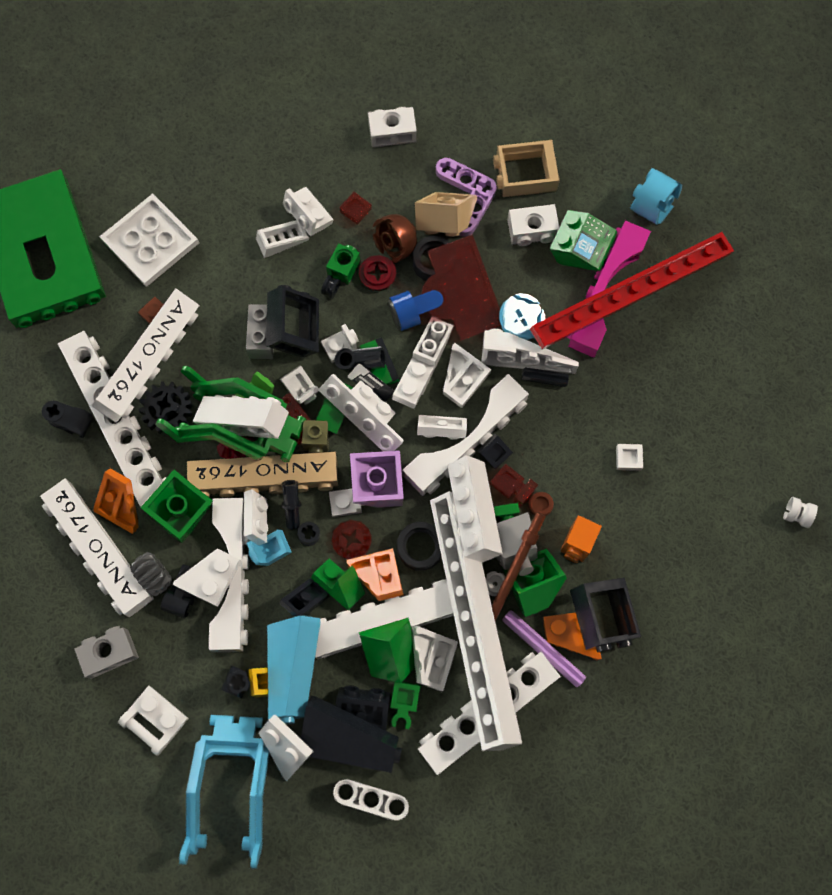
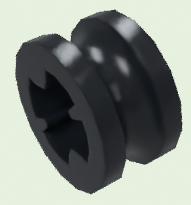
(330, 286)
(301, 536)

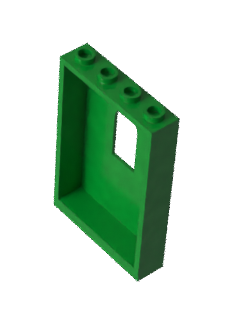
(38, 210)

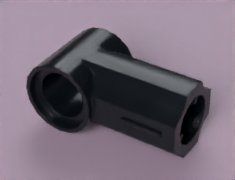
(369, 358)
(177, 600)
(236, 682)

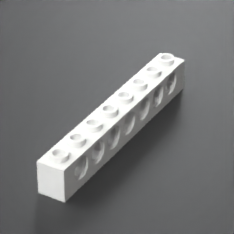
(74, 351)

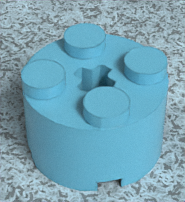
(655, 196)

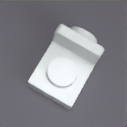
(340, 340)
(342, 503)

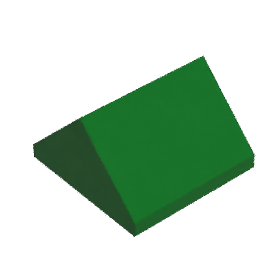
(389, 650)

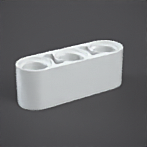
(357, 799)

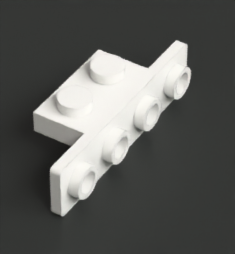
(364, 411)

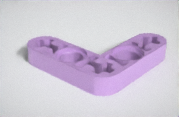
(483, 198)

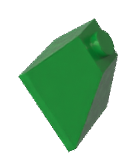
(177, 506)
(540, 587)

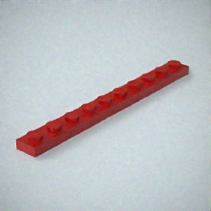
(631, 290)

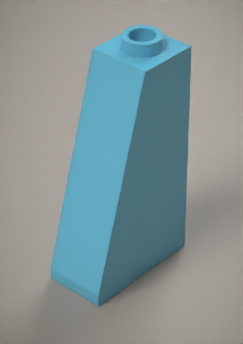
(290, 666)

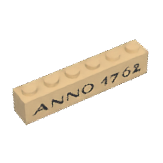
(244, 474)

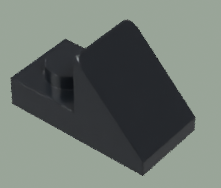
(304, 598)

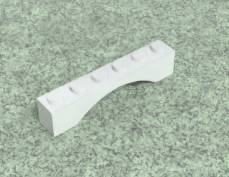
(430, 468)
(227, 627)

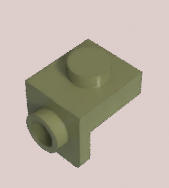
(315, 436)

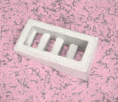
(274, 247)

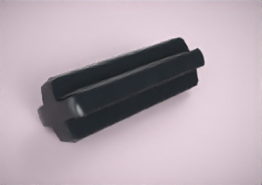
(545, 377)

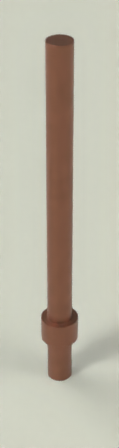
(529, 538)

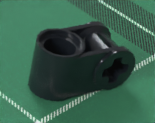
(70, 418)

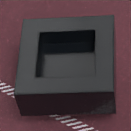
(495, 451)

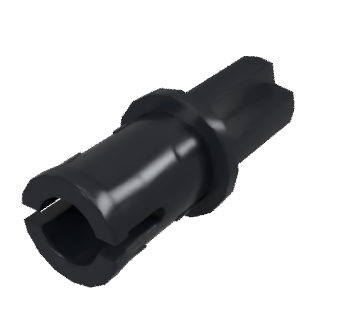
(291, 503)

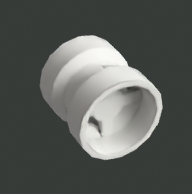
(800, 512)

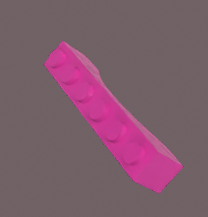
(626, 250)

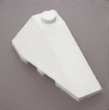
(515, 352)

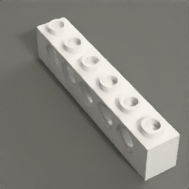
(544, 676)

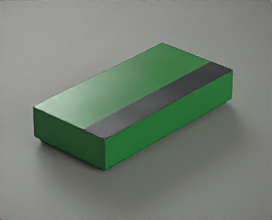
(387, 374)

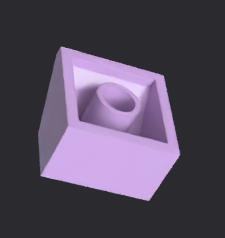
(377, 479)

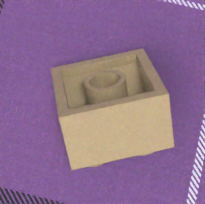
(444, 213)

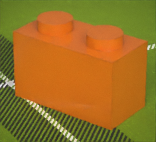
(580, 539)

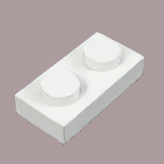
(442, 426)
(255, 517)

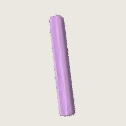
(539, 644)

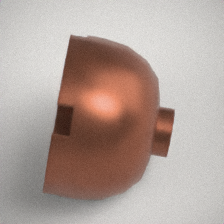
(395, 232)

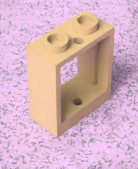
(524, 151)

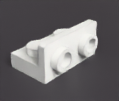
(307, 211)

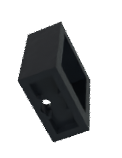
(308, 306)
(621, 608)

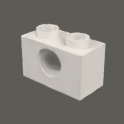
(403, 132)
(541, 216)

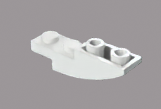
(423, 362)

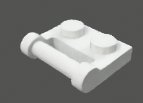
(159, 713)

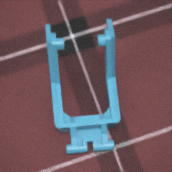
(234, 740)

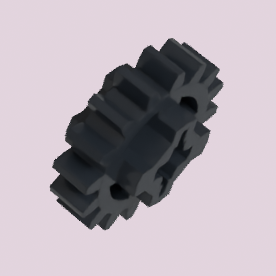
(160, 398)

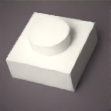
(629, 457)

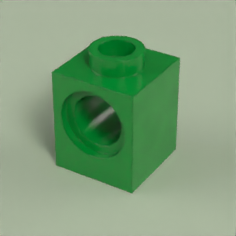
(343, 272)

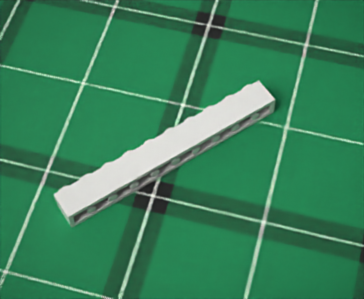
(476, 634)

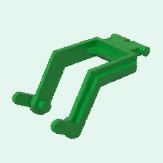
(258, 449)

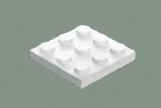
(149, 240)

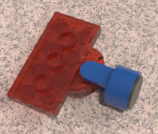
(455, 292)

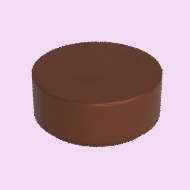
(541, 503)

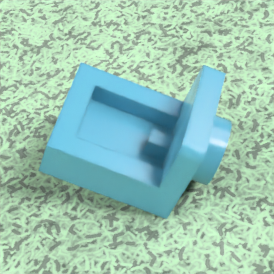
(270, 552)

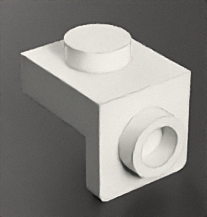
(300, 385)

